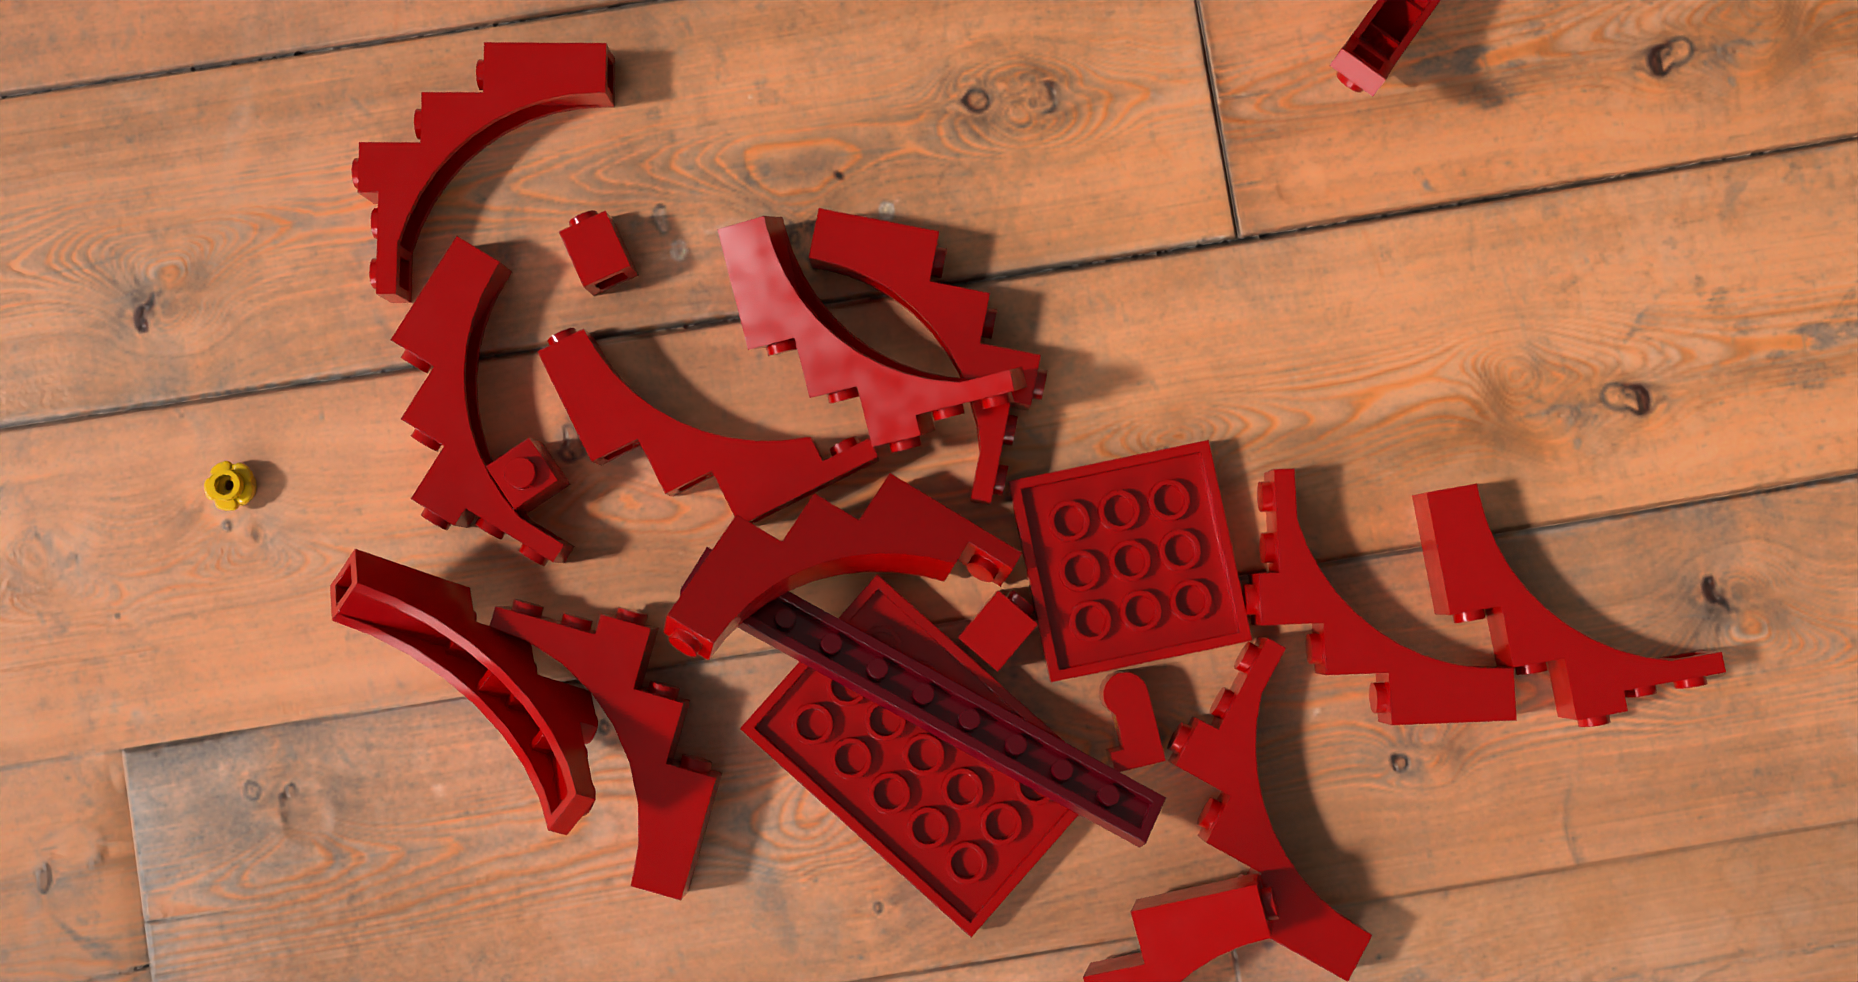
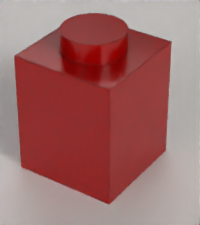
(597, 251)
(528, 475)
(999, 628)

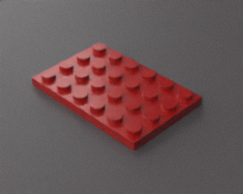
(913, 798)

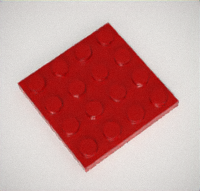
(1129, 561)

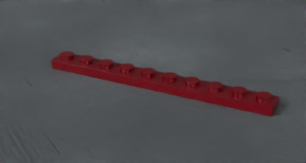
(955, 715)

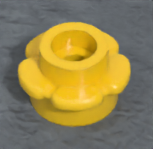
(242, 492)

